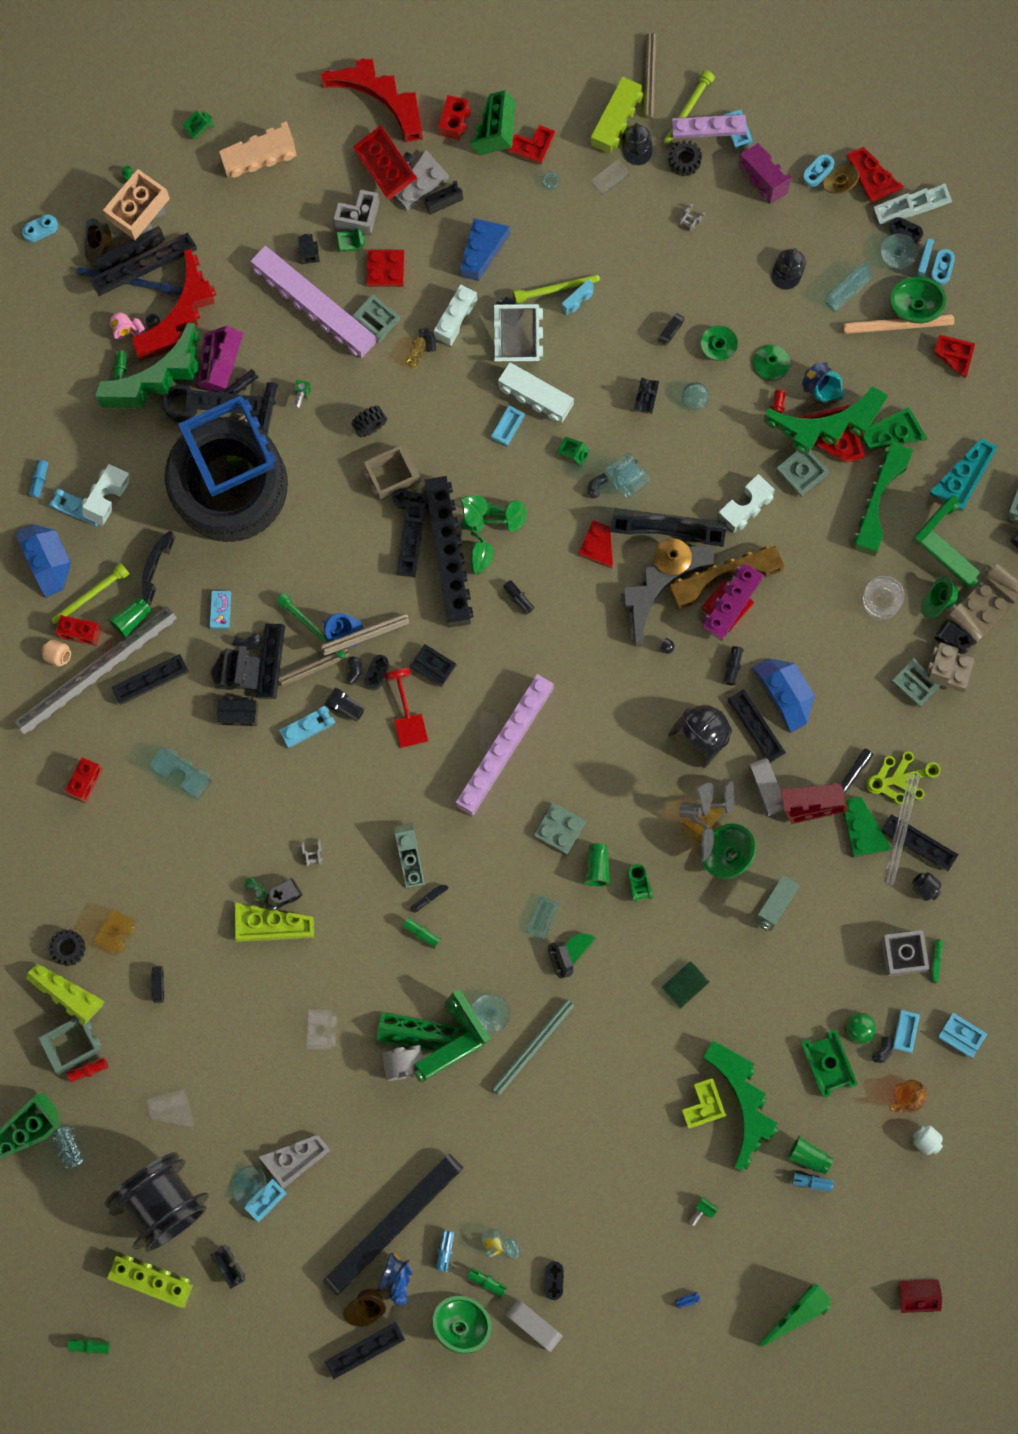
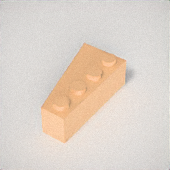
(259, 151)

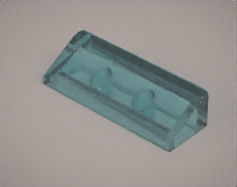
(849, 286)

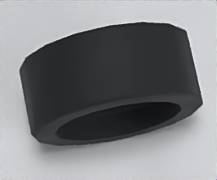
(179, 417)

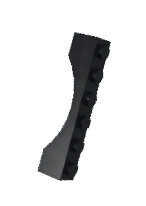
(640, 522)

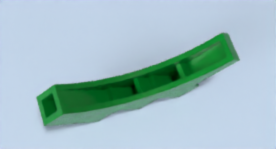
(157, 379)
(831, 428)
(750, 1098)

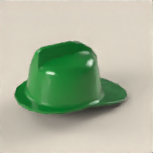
(940, 596)

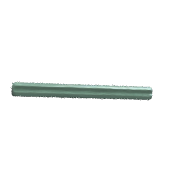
(532, 1047)

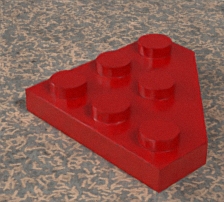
(848, 447)

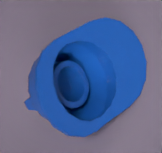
(341, 625)

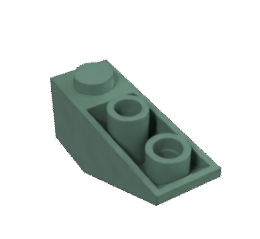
(409, 855)

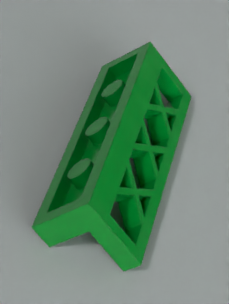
(405, 1037)

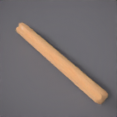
(894, 324)

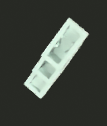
(913, 204)

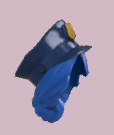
(396, 1279)

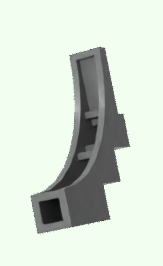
(643, 597)

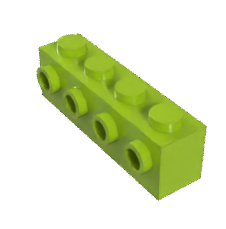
(616, 115)
(149, 1281)

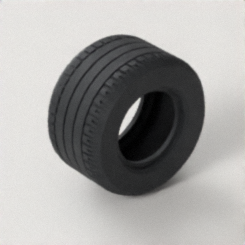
(182, 481)

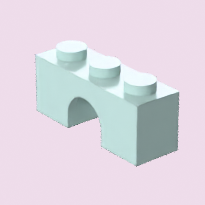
(458, 308)
(110, 482)
(736, 516)

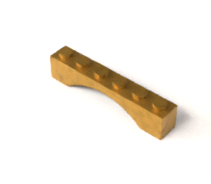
(687, 591)

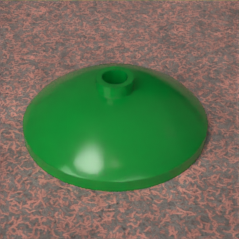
(919, 293)
(730, 840)
(468, 1317)

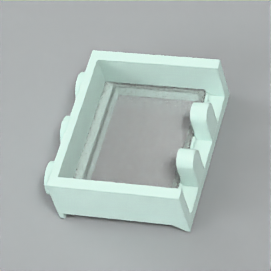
(518, 332)

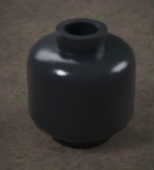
(926, 886)

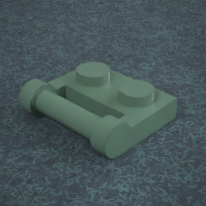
(380, 314)
(912, 686)

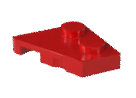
(955, 353)
(598, 544)

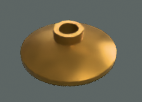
(841, 179)
(671, 565)

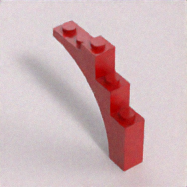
(363, 79)
(167, 333)

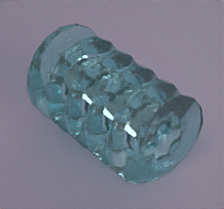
(68, 1146)

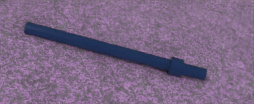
(165, 288)

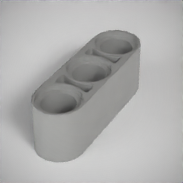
(767, 786)
(534, 1325)

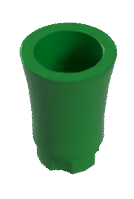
(129, 617)
(597, 866)
(809, 1156)

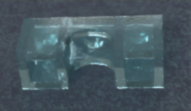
(167, 762)

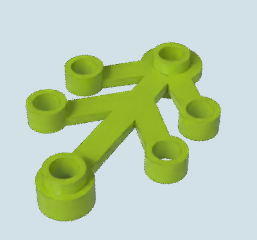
(899, 779)

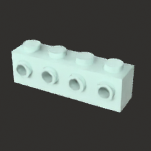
(535, 392)

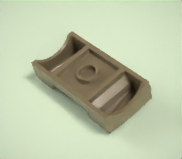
(986, 603)

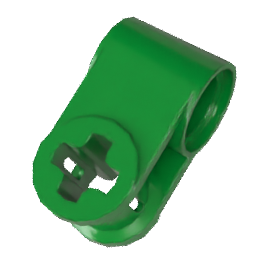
(639, 885)

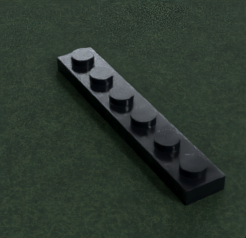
(142, 264)

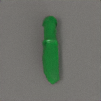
(935, 970)

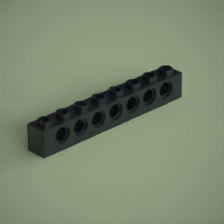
(455, 616)

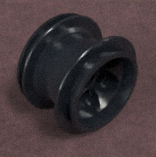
(157, 1202)

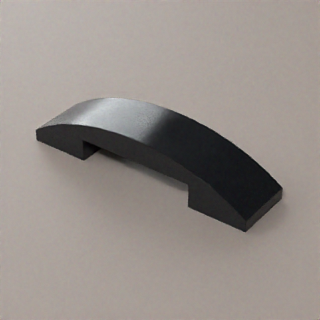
(411, 539)
(164, 545)

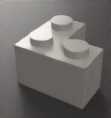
(359, 216)

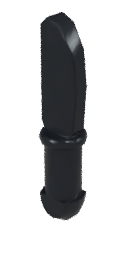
(429, 897)

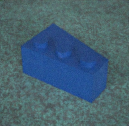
(482, 245)

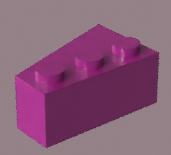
(764, 173)
(218, 357)

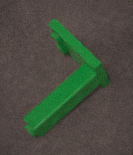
(942, 550)
(472, 1040)

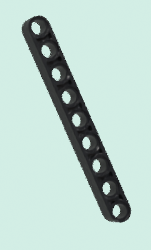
(392, 1224)

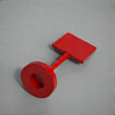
(410, 729)

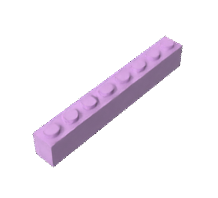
(313, 302)
(504, 745)

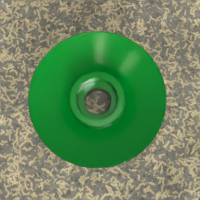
(723, 336)
(771, 370)

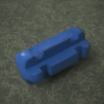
(687, 1300)

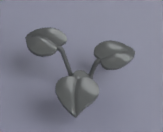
(695, 810)

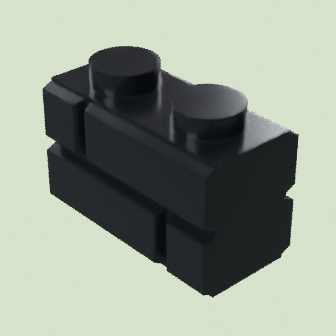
(237, 712)

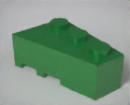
(497, 124)

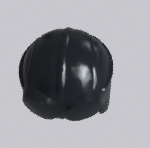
(705, 728)

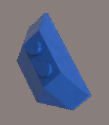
(45, 556)
(786, 691)

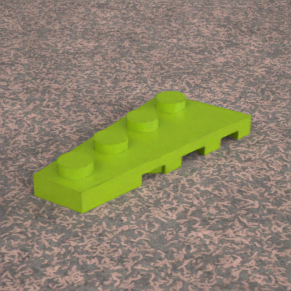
(71, 996)

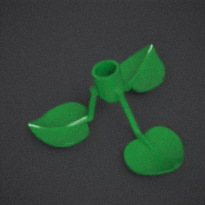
(473, 509)

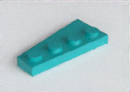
(965, 474)

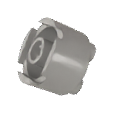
(400, 1062)

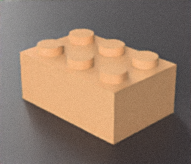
(136, 204)

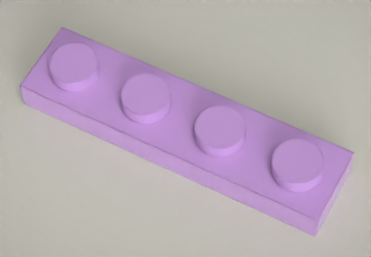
(709, 126)

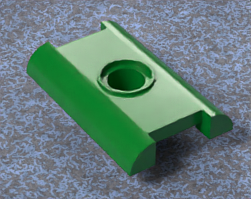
(828, 1078)

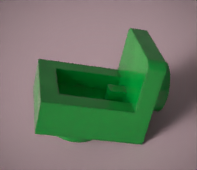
(350, 241)

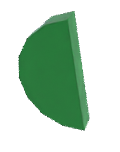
(578, 945)

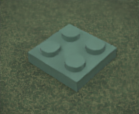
(802, 471)
(560, 828)

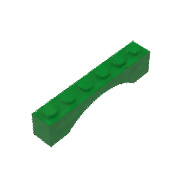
(871, 534)

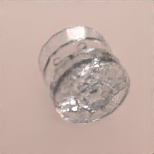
(888, 589)

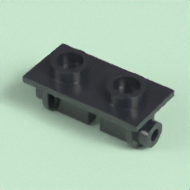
(230, 1271)

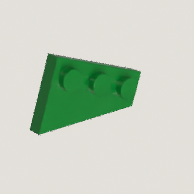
(898, 428)
(863, 830)

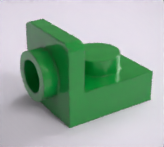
(198, 123)
(573, 450)

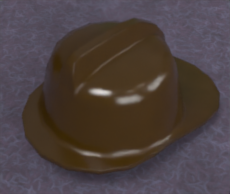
(96, 238)
(365, 1308)

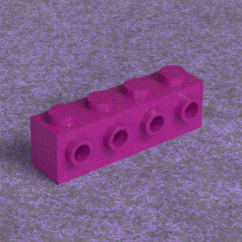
(733, 601)

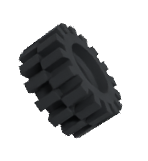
(688, 148)
(369, 421)
(75, 956)

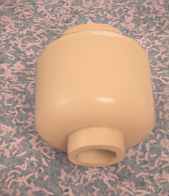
(56, 653)

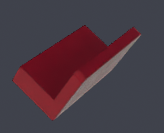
(920, 1296)

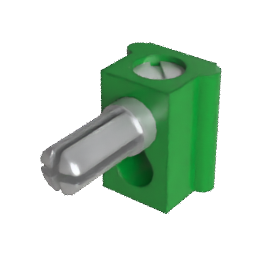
(302, 391)
(704, 1207)

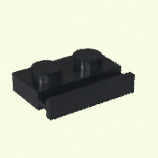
(433, 665)

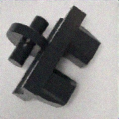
(646, 395)

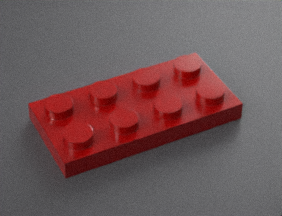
(385, 162)

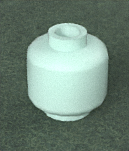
(927, 1140)

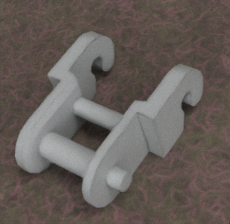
(686, 214)
(311, 853)

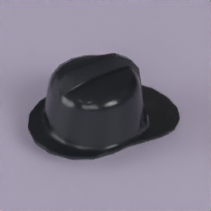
(637, 144)
(788, 269)

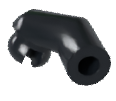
(594, 484)
(251, 642)
(356, 669)

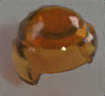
(909, 1096)

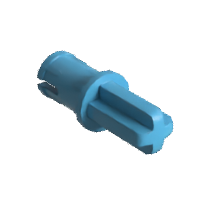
(38, 478)
(813, 1182)
(444, 1250)

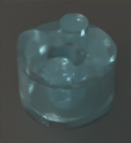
(628, 474)

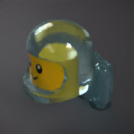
(496, 1243)

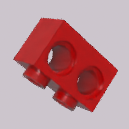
(451, 117)
(78, 630)
(83, 780)

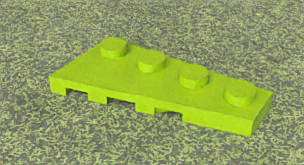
(263, 924)

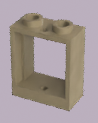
(400, 451)

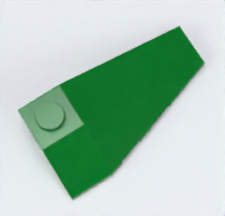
(29, 1125)
(808, 1306)

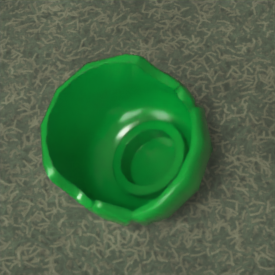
(860, 1028)

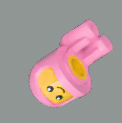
(123, 326)

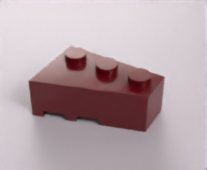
(813, 802)

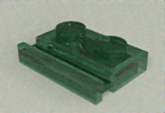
(685, 984)

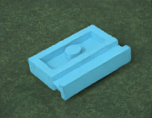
(962, 1035)

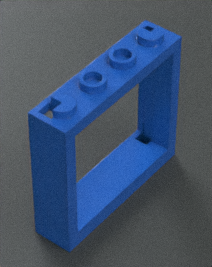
(212, 414)

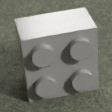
(905, 953)

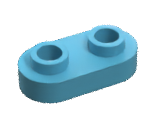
(817, 171)
(40, 229)
(943, 268)

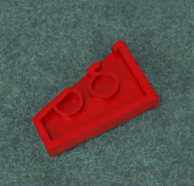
(872, 176)

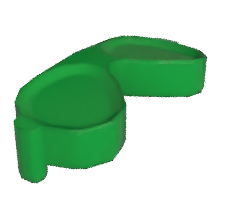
(252, 884)

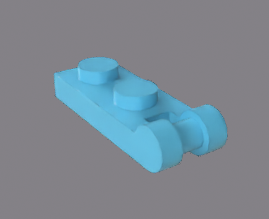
(71, 507)
(307, 727)

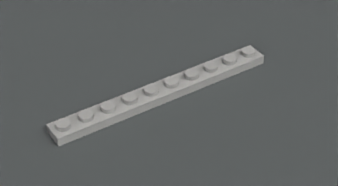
(96, 669)

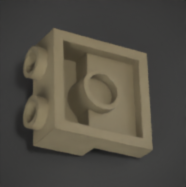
(950, 667)

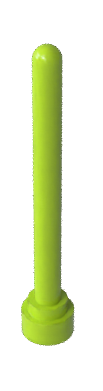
(705, 79)
(521, 296)
(119, 572)

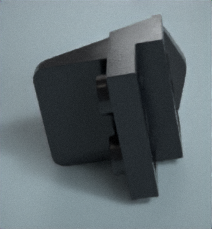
(236, 670)

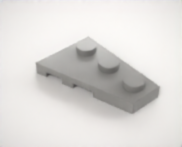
(429, 177)
(292, 1161)

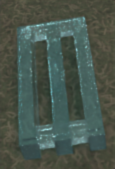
(537, 933)

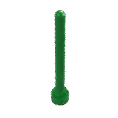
(284, 602)

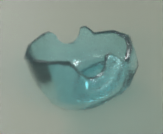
(695, 396)

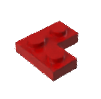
(534, 149)

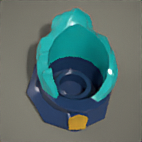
(823, 383)

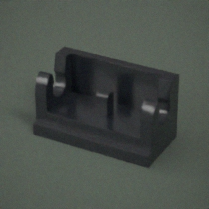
(443, 198)

